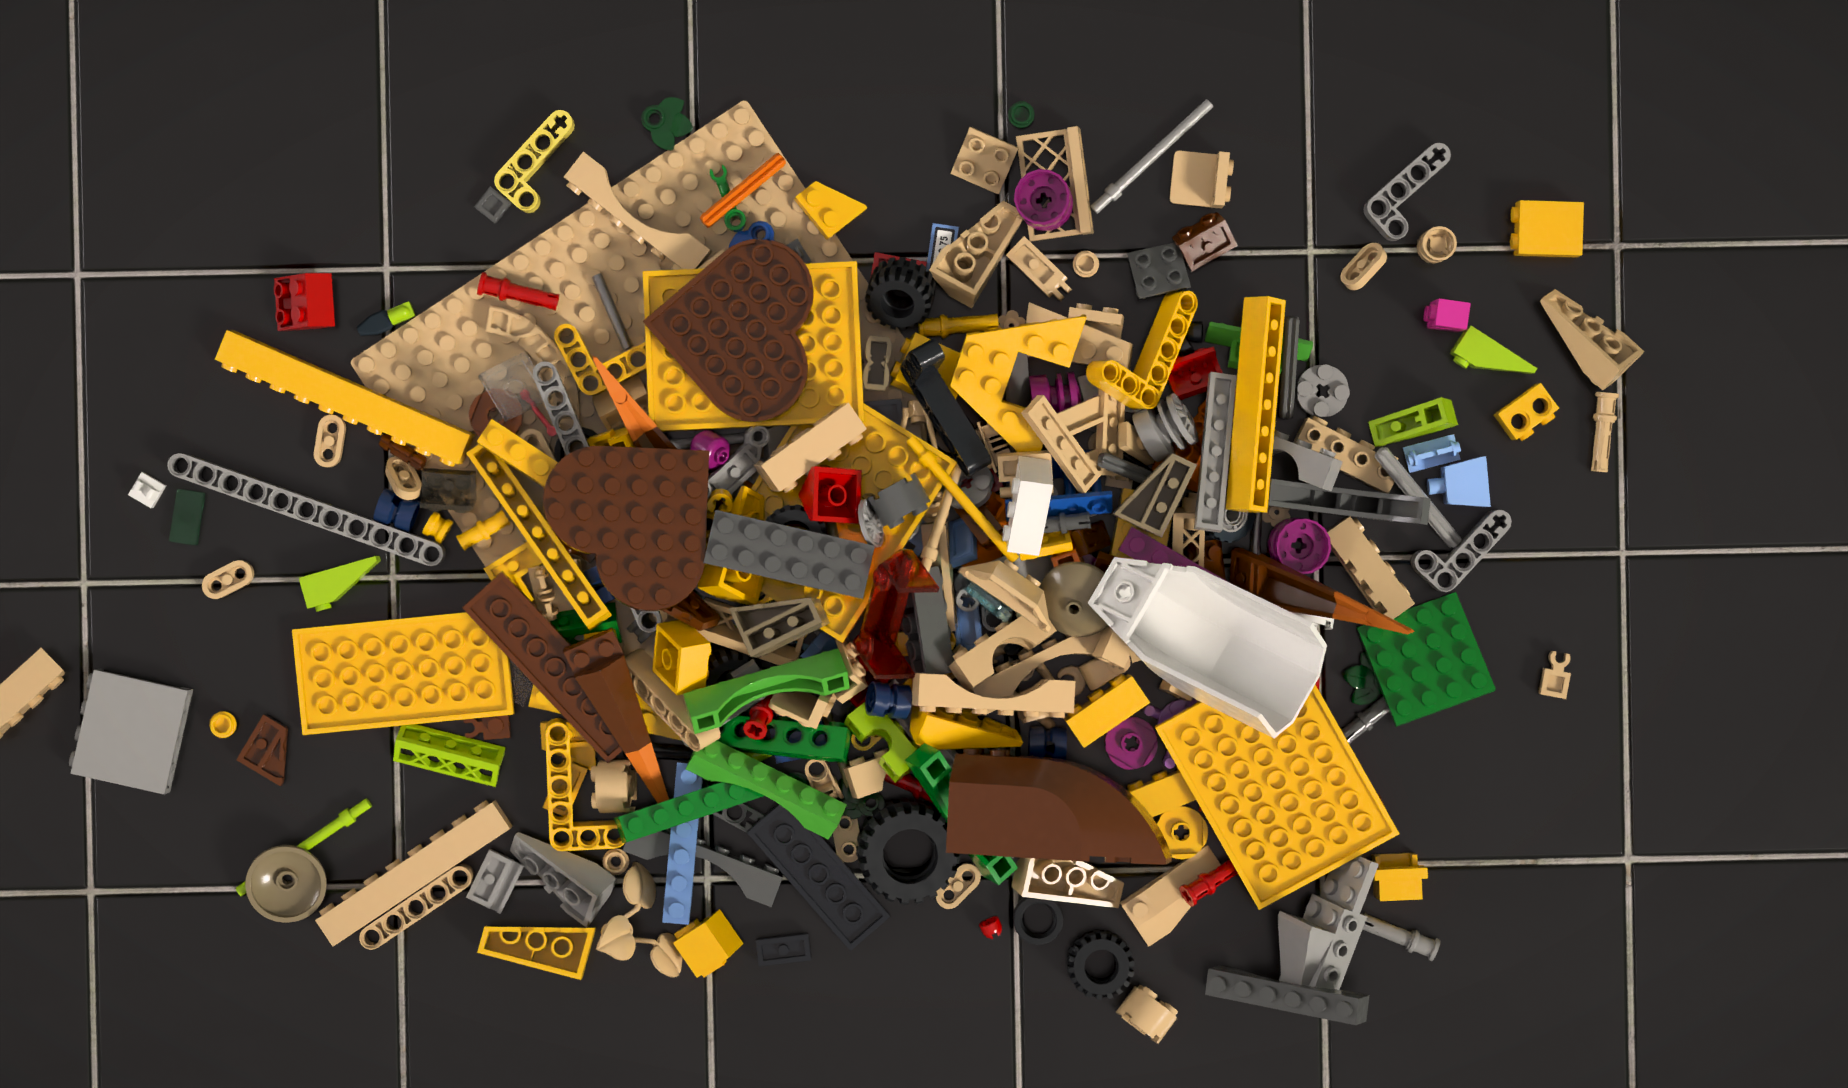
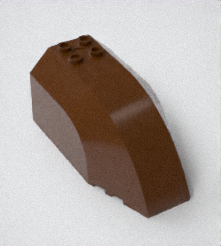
(1046, 811)

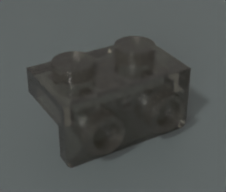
(448, 490)

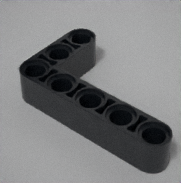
(941, 407)

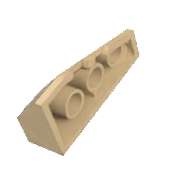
(971, 259)
(1066, 882)
(1159, 904)

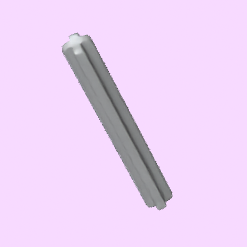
(1411, 488)

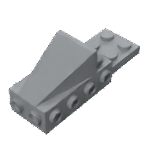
(1312, 943)

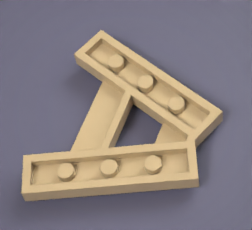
(1057, 434)

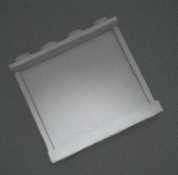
(130, 731)

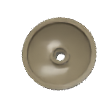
(1073, 585)
(284, 899)

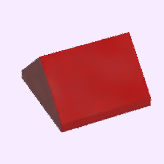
(832, 494)

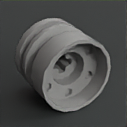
(1160, 430)

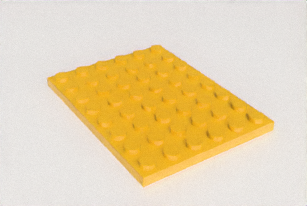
(828, 338)
(883, 461)
(1282, 802)

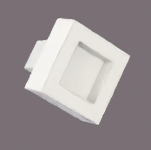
(147, 490)

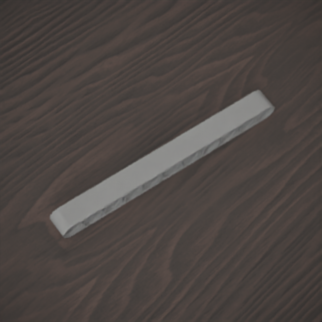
(575, 434)
(295, 504)

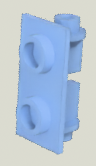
(1432, 453)

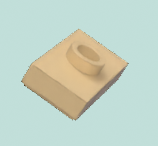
(1131, 443)

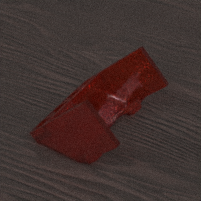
(891, 585)

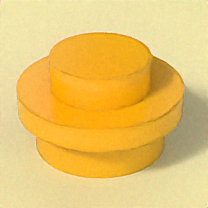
(223, 724)

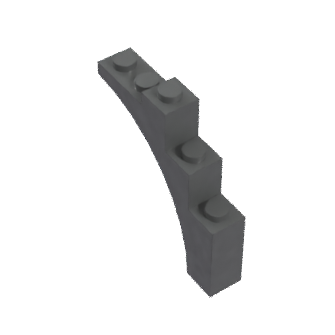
(1349, 502)

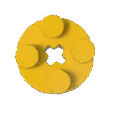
(1192, 822)

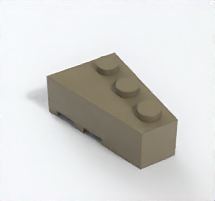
(1157, 496)
(777, 623)

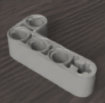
(1409, 186)
(1466, 547)

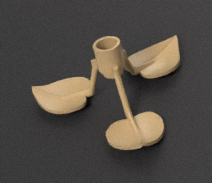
(617, 934)

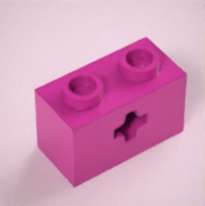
(1447, 315)

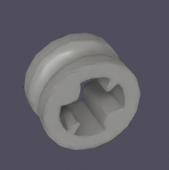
(959, 602)

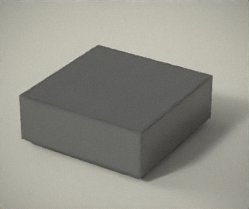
(492, 205)

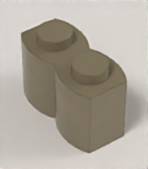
(876, 371)

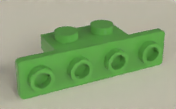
(1230, 336)

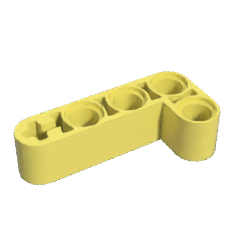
(538, 157)

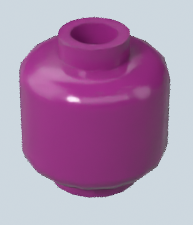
(716, 445)

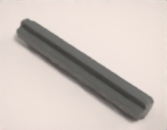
(1289, 367)
(1124, 468)

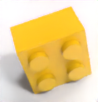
(681, 656)

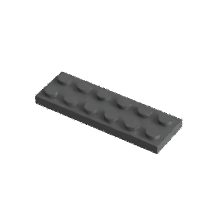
(789, 554)

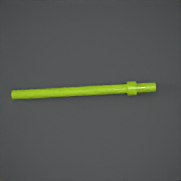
(345, 818)

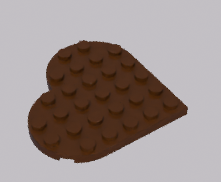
(738, 329)
(638, 516)

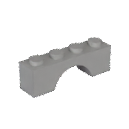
(1313, 466)

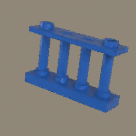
(1095, 502)

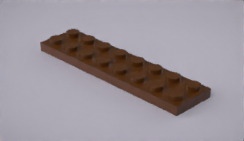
(538, 652)

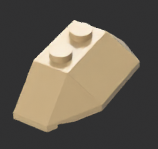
(1012, 589)

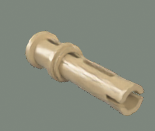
(1604, 419)

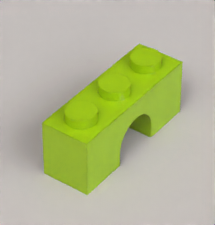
(899, 746)

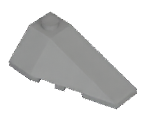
(575, 880)

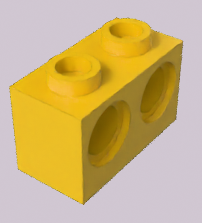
(1524, 407)

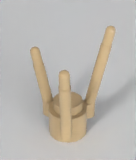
(918, 416)

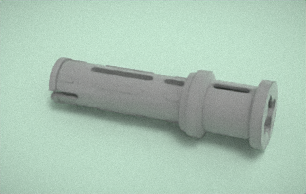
(1411, 940)

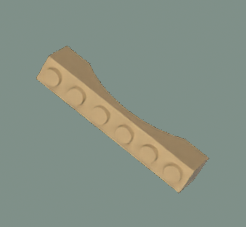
(593, 181)
(1008, 676)
(1045, 696)

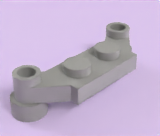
(740, 463)

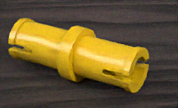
(483, 530)

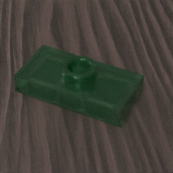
(187, 517)

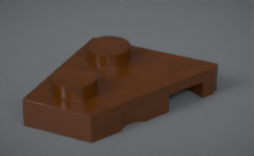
(694, 612)
(266, 750)

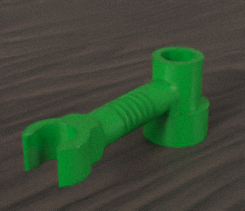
(734, 213)

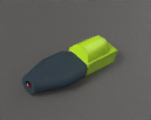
(384, 320)

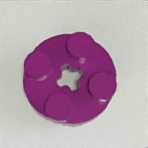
(1137, 756)

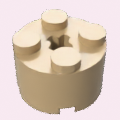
(614, 786)
(1147, 1014)

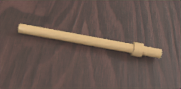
(929, 552)

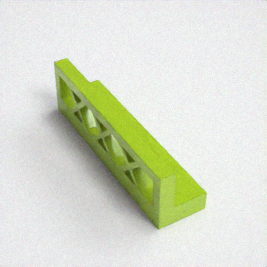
(449, 749)

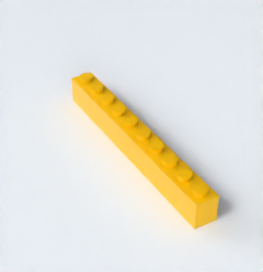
(345, 397)

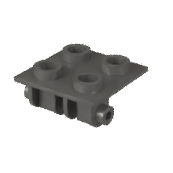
(1158, 270)

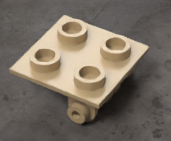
(984, 160)
(986, 432)
(547, 594)

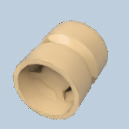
(1436, 244)

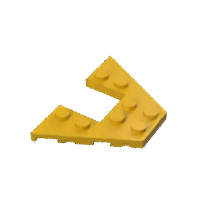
(988, 363)

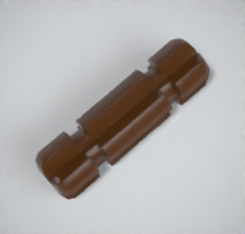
(402, 452)

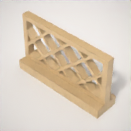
(1076, 175)

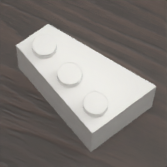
(1029, 506)

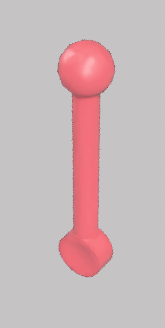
(550, 429)

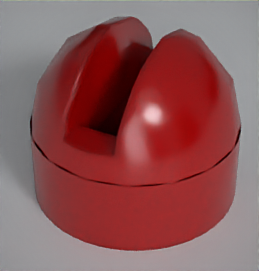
(991, 926)

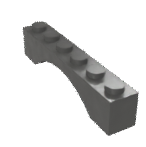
(755, 881)
(1295, 998)

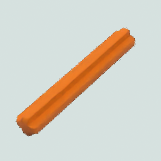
(742, 190)

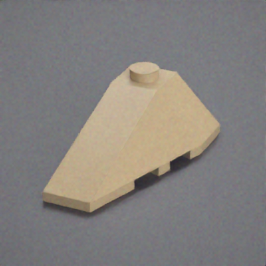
(1597, 349)

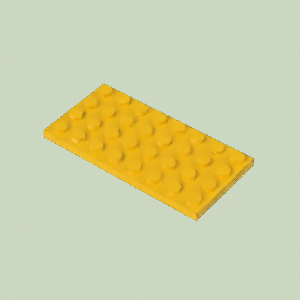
(399, 673)

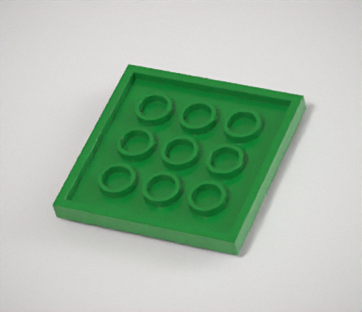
(1428, 667)

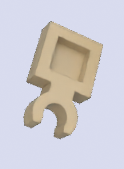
(1555, 681)

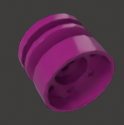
(1032, 190)
(1058, 396)
(1313, 539)

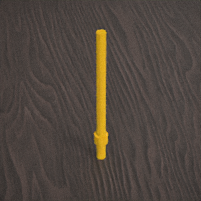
(928, 460)

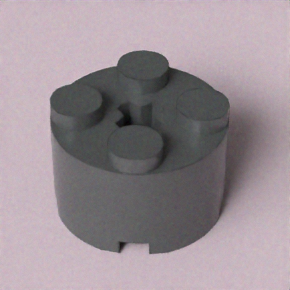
(899, 501)

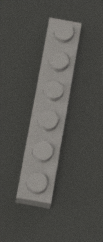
(1215, 452)

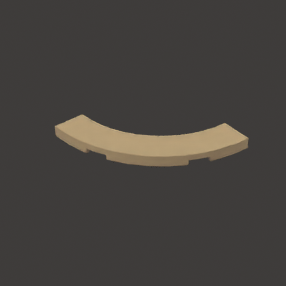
(539, 346)

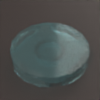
(988, 602)

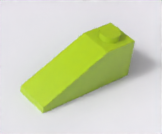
(1482, 352)
(1413, 422)
(330, 585)

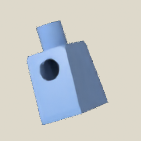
(1463, 483)

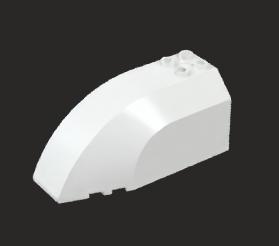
(1213, 640)

